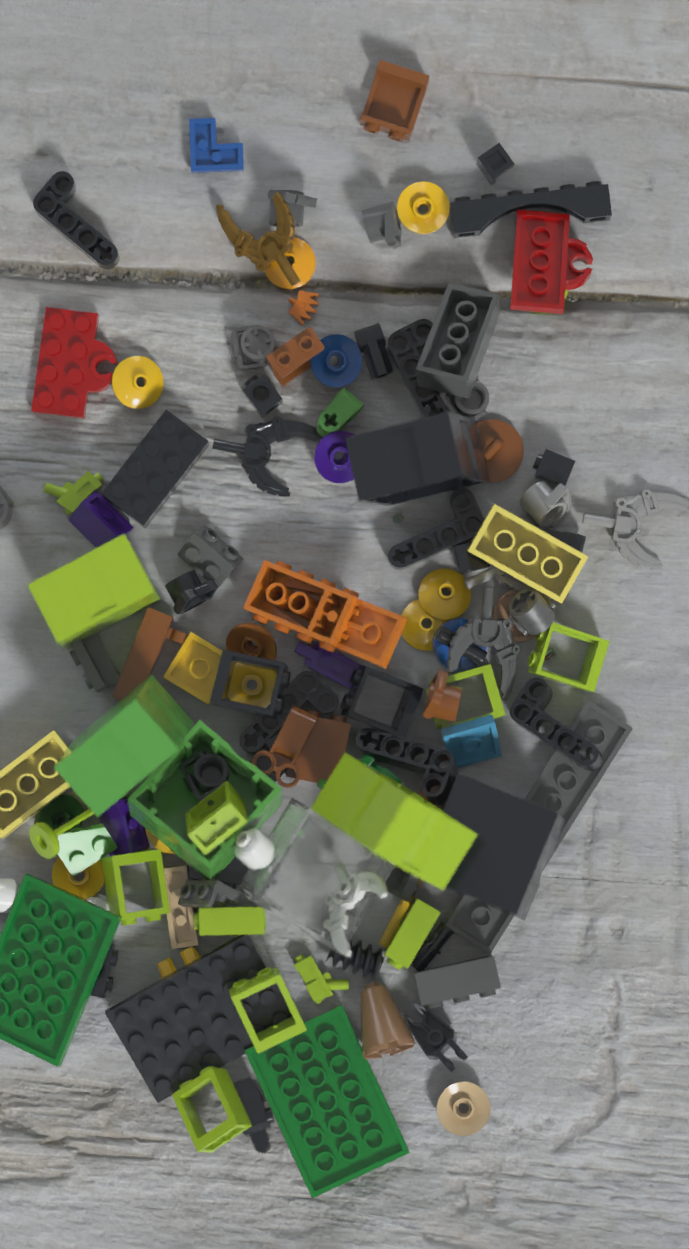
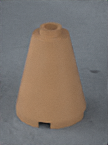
(382, 1023)

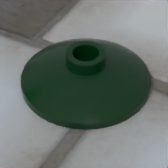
(60, 812)

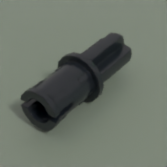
(472, 653)
(432, 947)

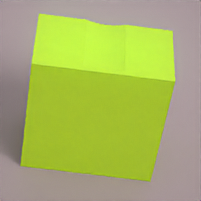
(94, 592)
(393, 821)

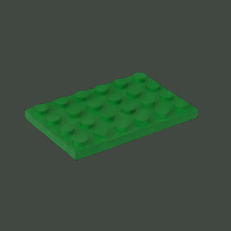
(49, 966)
(328, 1103)

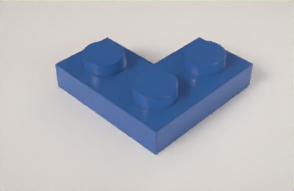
(207, 154)

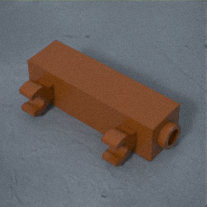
(146, 650)

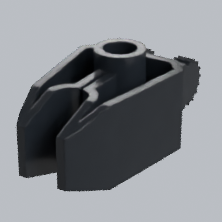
(437, 1039)
(258, 1115)

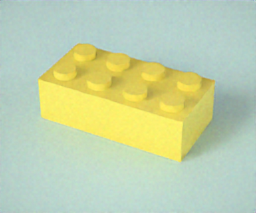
(527, 553)
(31, 783)

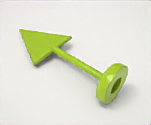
(45, 838)

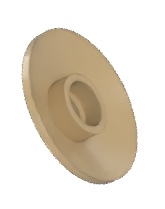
(470, 1121)

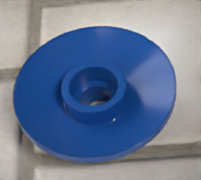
(348, 363)

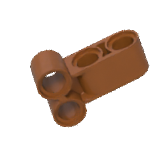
(289, 745)

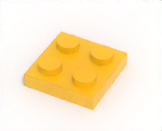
(195, 667)

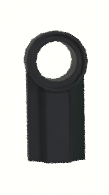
(372, 345)

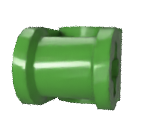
(340, 410)

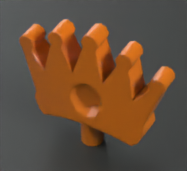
(302, 305)

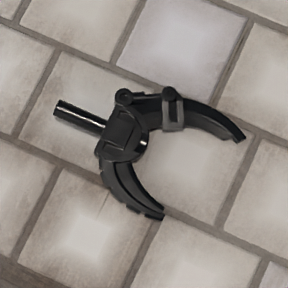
(258, 451)

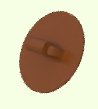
(501, 449)

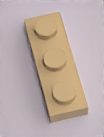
(180, 918)

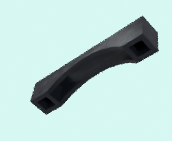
(583, 203)

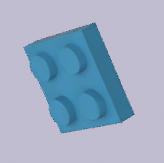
(472, 741)

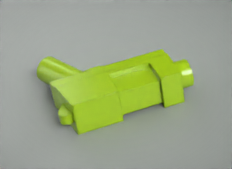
(72, 495)
(318, 985)

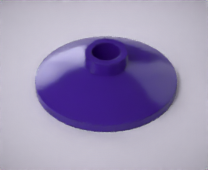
(330, 468)

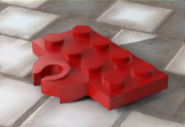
(545, 262)
(69, 363)

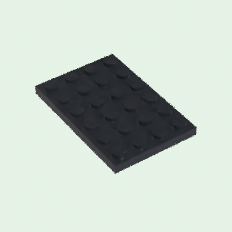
(191, 1019)

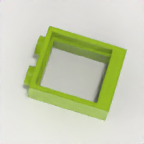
(591, 666)
(491, 690)
(213, 823)
(114, 887)
(230, 920)
(411, 934)
(276, 1033)
(237, 1117)

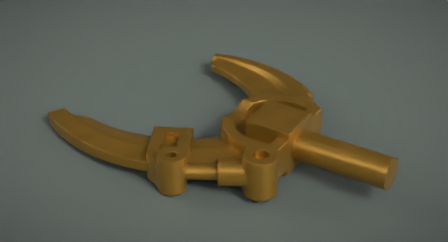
(270, 246)

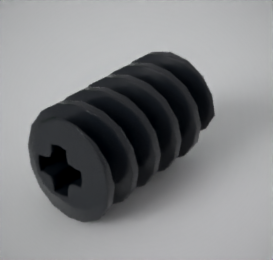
(359, 959)

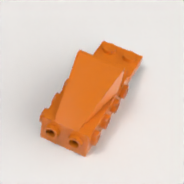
(323, 613)

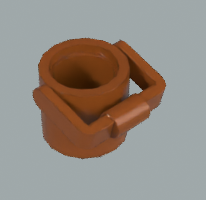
(442, 699)

